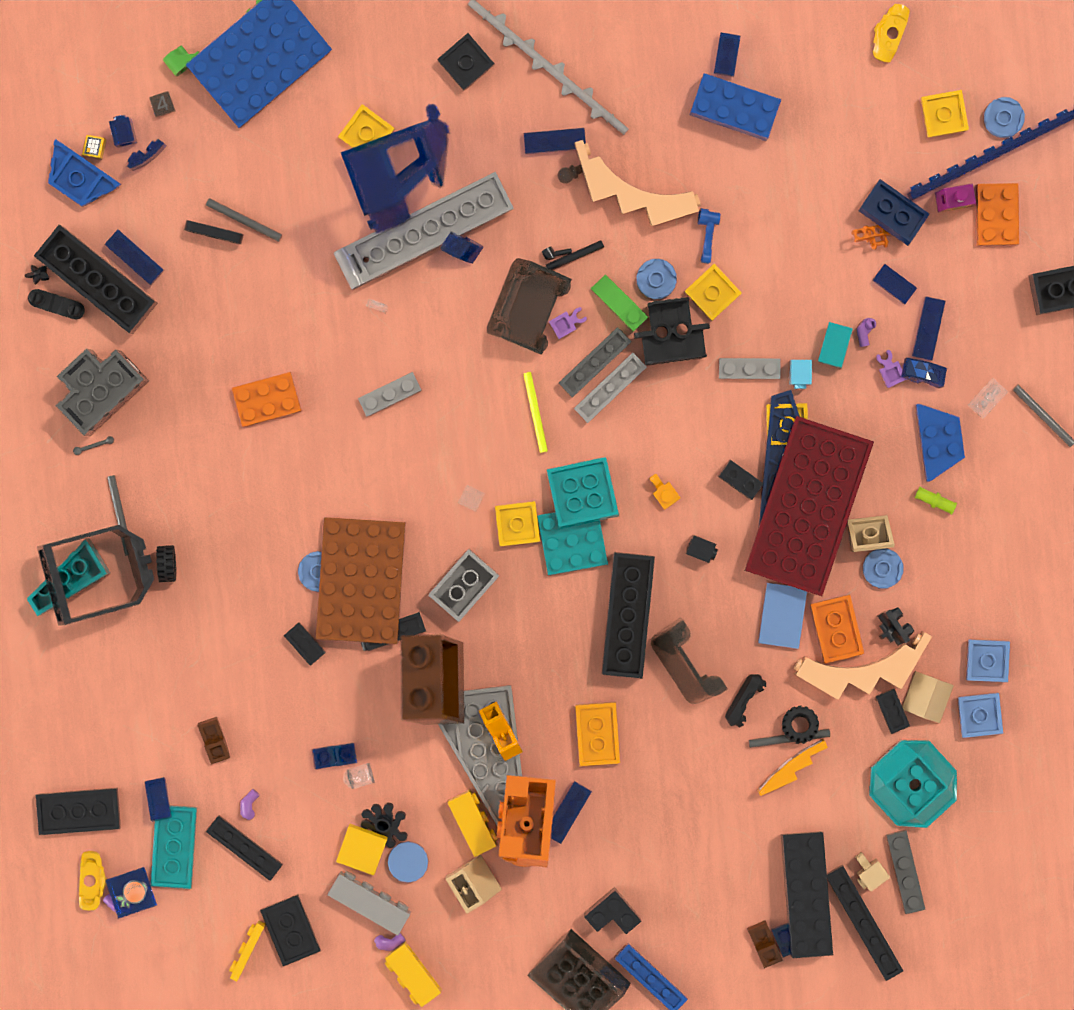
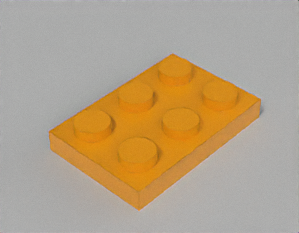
(597, 734)

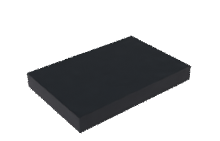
(290, 930)

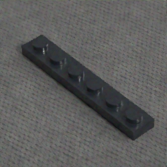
(864, 923)

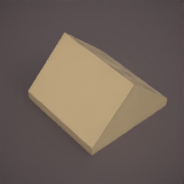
(870, 533)
(927, 697)

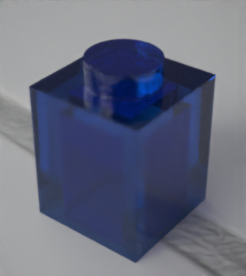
(122, 131)

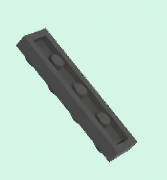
(595, 362)
(905, 872)

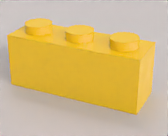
(473, 822)
(412, 974)

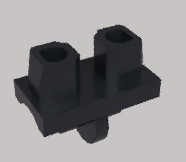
(892, 628)

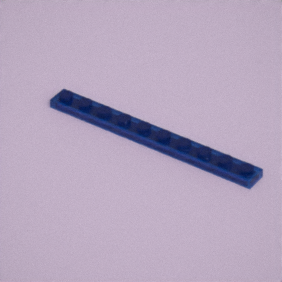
(990, 154)

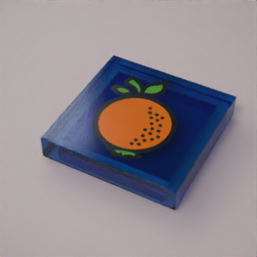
(130, 892)

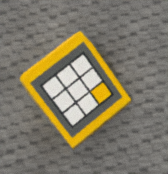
(94, 146)

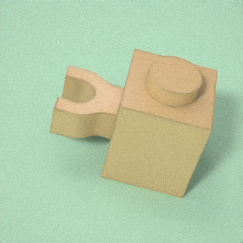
(871, 874)

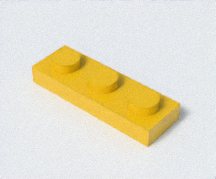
(246, 950)

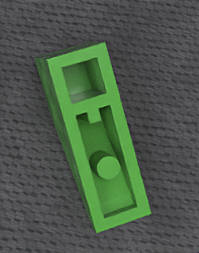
(619, 303)

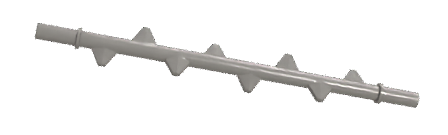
(540, 62)

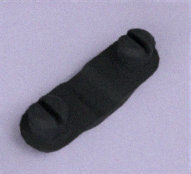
(56, 304)
(750, 686)

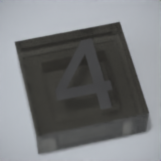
(162, 104)

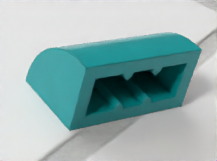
(835, 345)

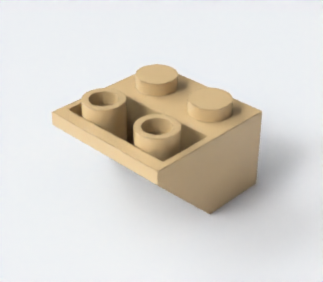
(473, 884)

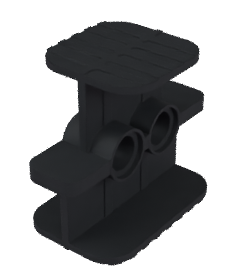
(674, 346)

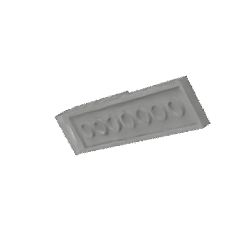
(423, 231)

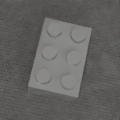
(463, 585)

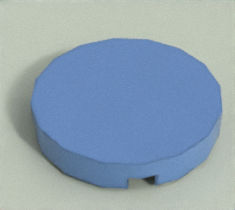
(1004, 117)
(656, 279)
(883, 568)
(309, 571)
(408, 861)

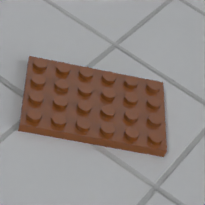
(360, 580)

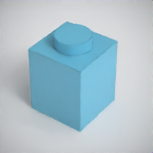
(800, 373)

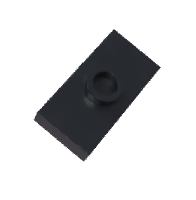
(304, 643)
(892, 711)

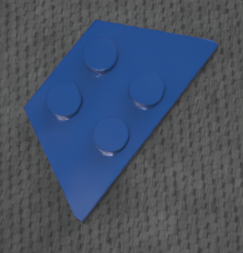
(78, 177)
(939, 440)

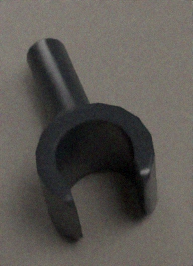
(549, 253)

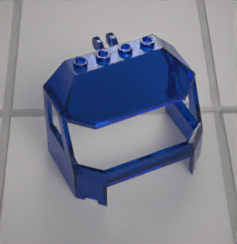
(374, 177)

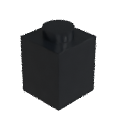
(701, 549)

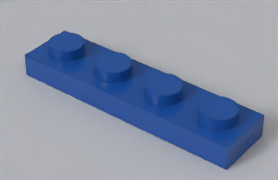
(650, 978)

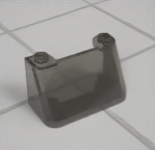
(527, 304)
(668, 648)

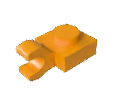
(665, 493)

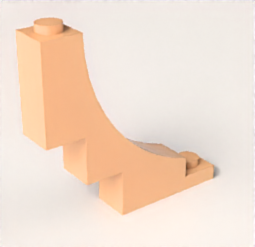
(605, 183)
(892, 668)

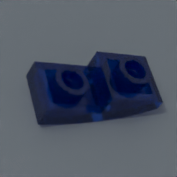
(139, 159)
(461, 247)
(334, 755)

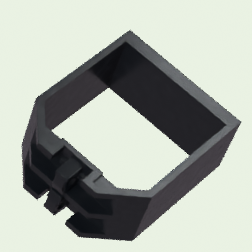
(138, 563)

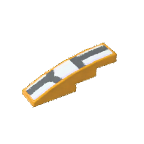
(786, 772)

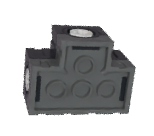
(98, 388)

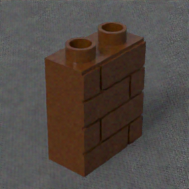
(432, 680)

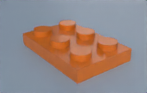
(997, 214)
(266, 399)
(837, 628)

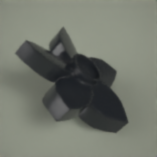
(38, 274)

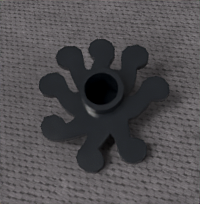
(383, 822)

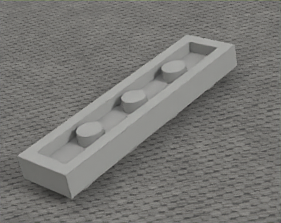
(610, 387)

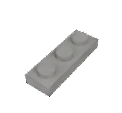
(749, 368)
(389, 394)

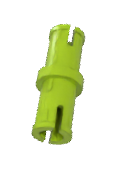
(935, 500)

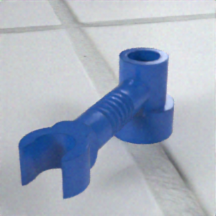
(709, 219)

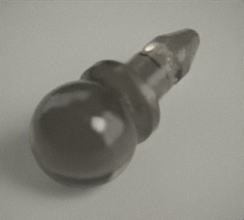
(566, 174)

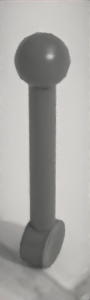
(77, 450)

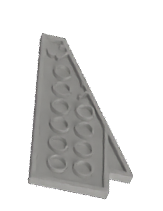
(477, 748)

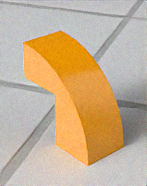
(500, 731)

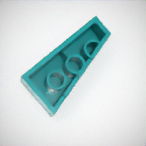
(76, 573)

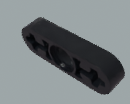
(213, 232)

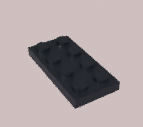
(78, 811)

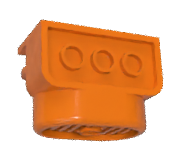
(526, 821)

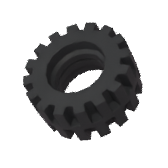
(166, 563)
(800, 712)

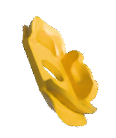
(884, 46)
(91, 865)

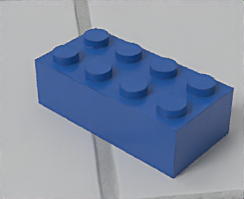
(735, 107)

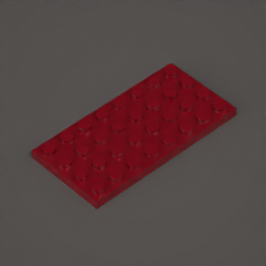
(809, 506)

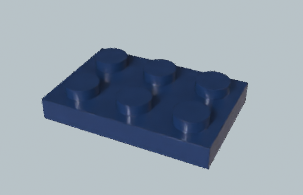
(893, 212)

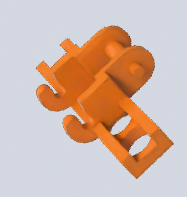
(871, 237)

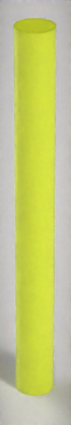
(535, 412)

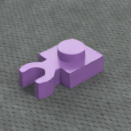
(564, 323)
(891, 372)

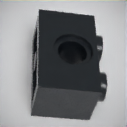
(740, 479)

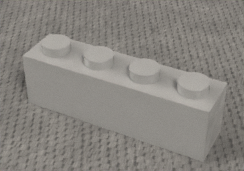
(369, 903)

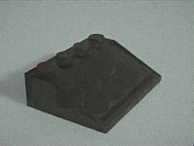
(579, 976)

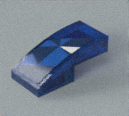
(924, 371)

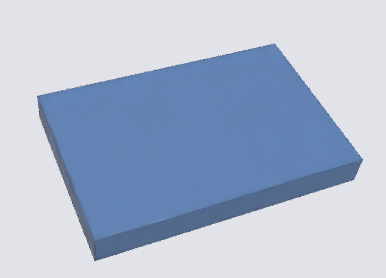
(782, 616)

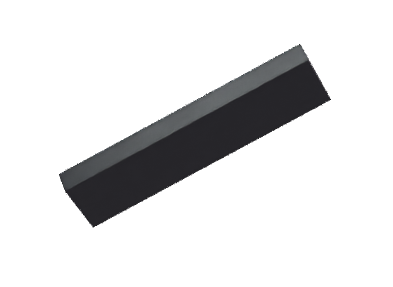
(244, 847)

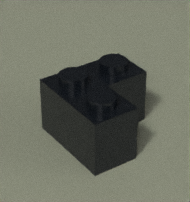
(612, 907)

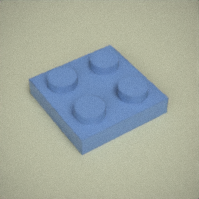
(988, 660)
(980, 715)

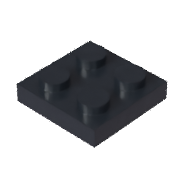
(465, 61)

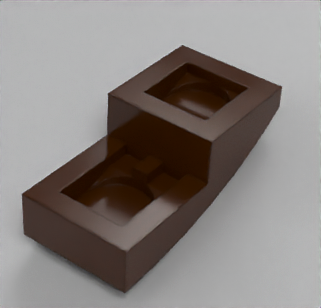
(214, 740)
(764, 944)

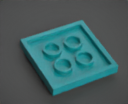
(582, 492)
(572, 546)

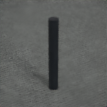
(575, 255)

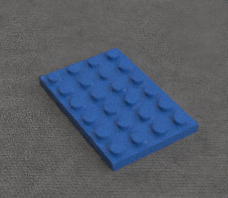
(258, 58)

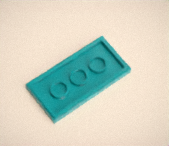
(174, 849)

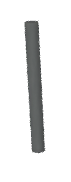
(243, 219)
(1044, 415)
(117, 505)
(782, 739)

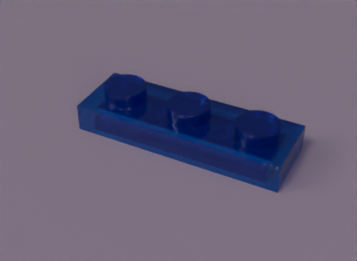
(553, 140)
(134, 257)
(928, 328)
(568, 811)

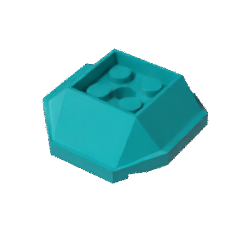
(896, 770)

